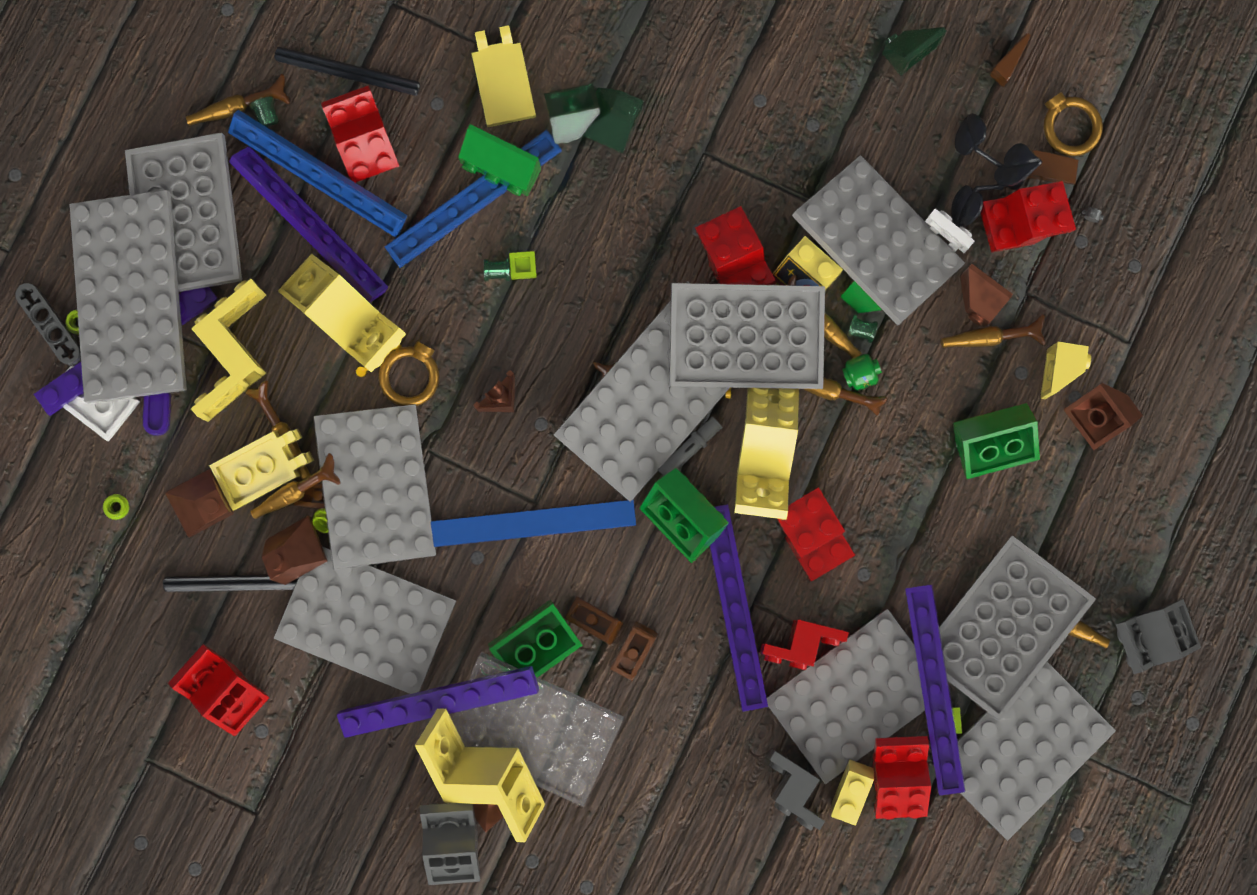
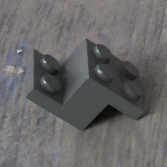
(1158, 636)
(794, 790)
(450, 843)

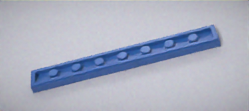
(317, 173)
(461, 207)
(533, 523)

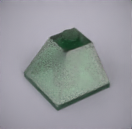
(911, 47)
(571, 112)
(616, 118)

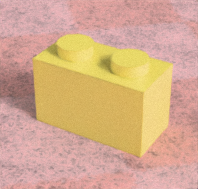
(852, 792)

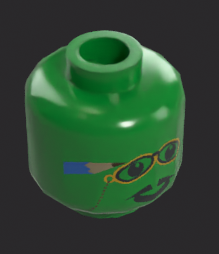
(862, 372)

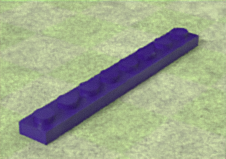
(308, 224)
(70, 384)
(737, 618)
(935, 690)
(424, 704)

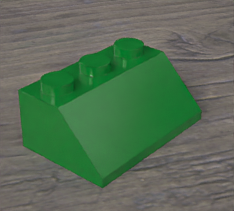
(499, 161)
(997, 440)
(683, 514)
(536, 640)

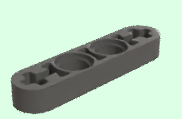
(47, 326)

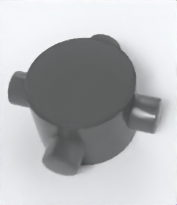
(1093, 214)

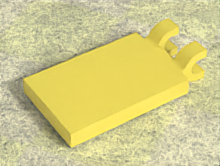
(502, 80)
(259, 468)

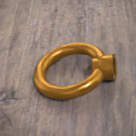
(1055, 106)
(421, 353)

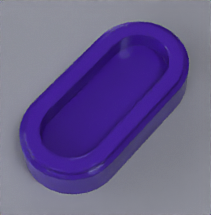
(157, 413)

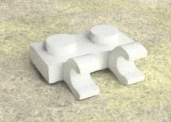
(958, 237)

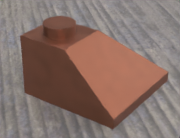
(982, 295)
(1102, 414)
(199, 503)
(293, 552)

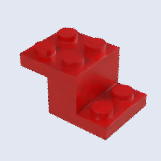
(360, 134)
(1027, 216)
(734, 250)
(815, 535)
(803, 644)
(218, 690)
(901, 777)

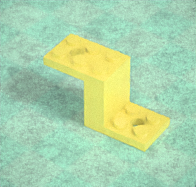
(342, 312)
(228, 350)
(767, 452)
(480, 775)

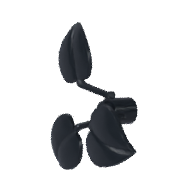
(1017, 165)

